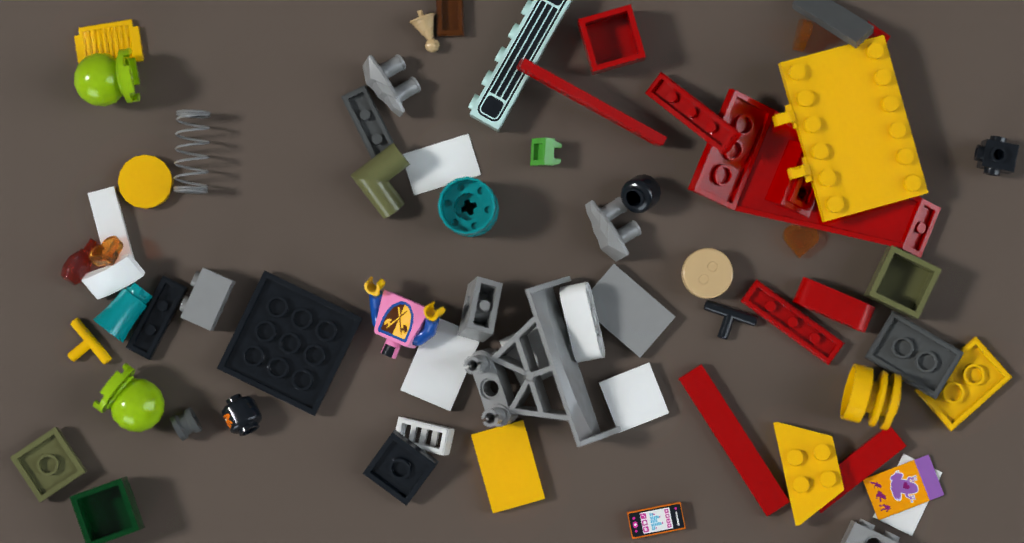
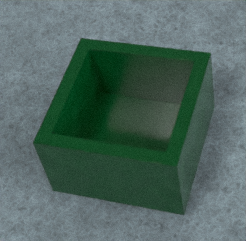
(107, 511)

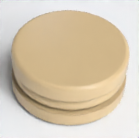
(707, 273)

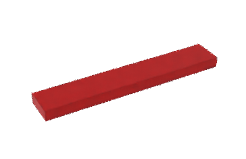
(591, 102)
(734, 440)

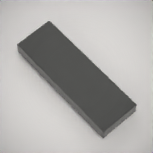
(835, 20)
(367, 120)

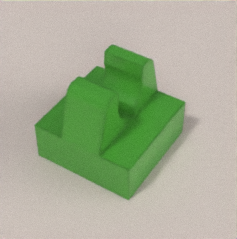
(543, 152)

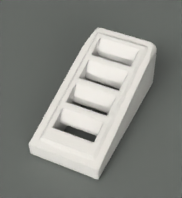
(446, 440)

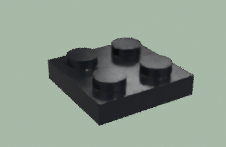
(400, 467)

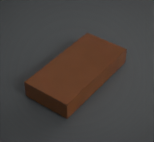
(450, 18)

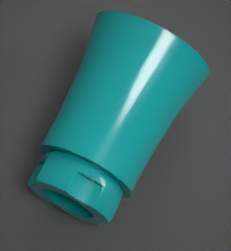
(123, 311)

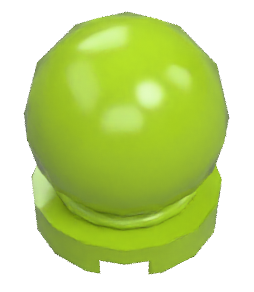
(105, 79)
(132, 402)

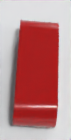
(834, 304)

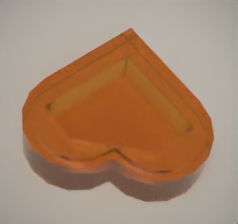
(802, 35)
(800, 239)
(107, 252)

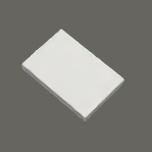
(439, 366)

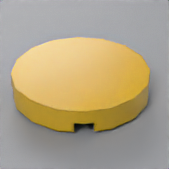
(145, 181)

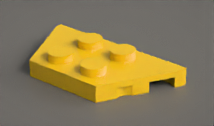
(808, 469)

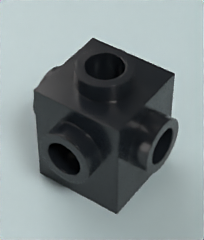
(1005, 154)

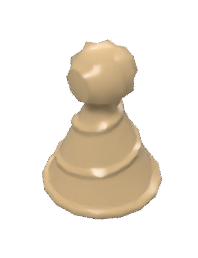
(425, 25)

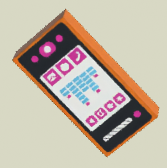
(656, 520)

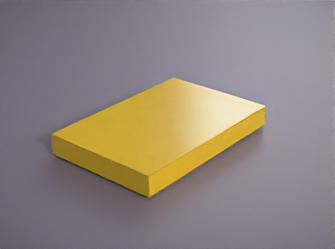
(969, 385)
(508, 466)

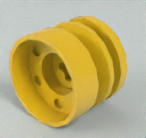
(876, 398)

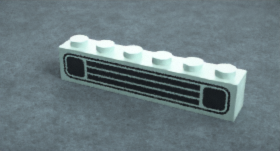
(526, 42)

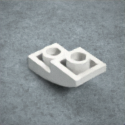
(114, 277)

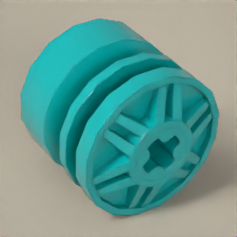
(454, 200)

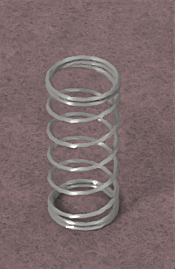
(199, 188)

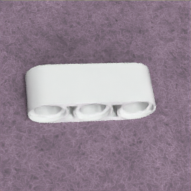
(582, 322)

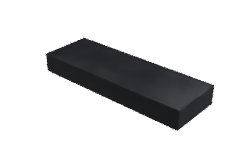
(157, 317)

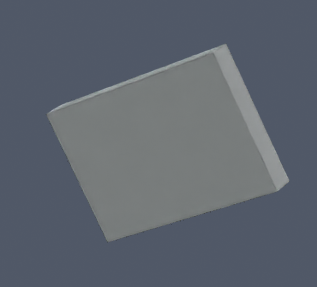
(629, 311)

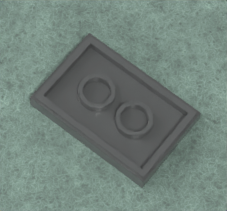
(914, 354)

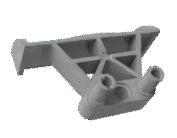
(490, 366)

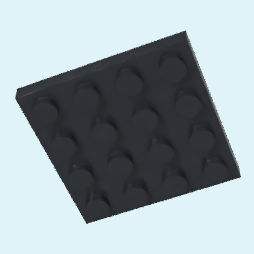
(289, 343)

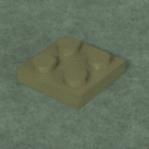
(48, 464)

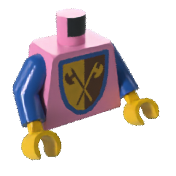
(400, 319)

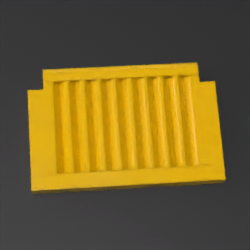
(109, 39)

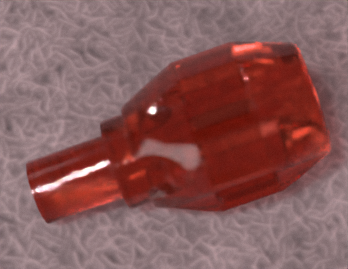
(78, 264)

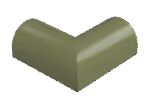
(375, 176)

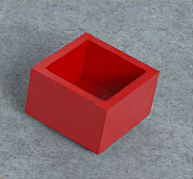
(611, 39)

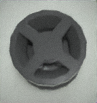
(186, 423)

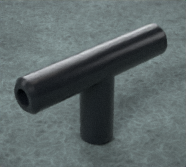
(730, 314)

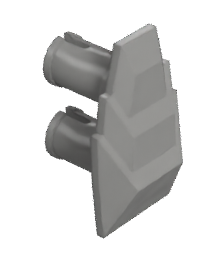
(378, 80)
(611, 240)

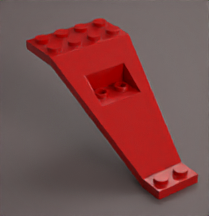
(757, 183)

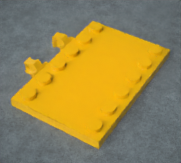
(851, 129)

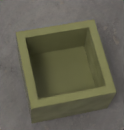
(902, 282)

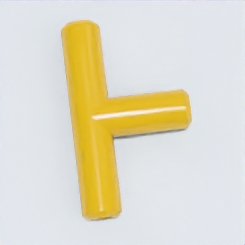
(88, 342)

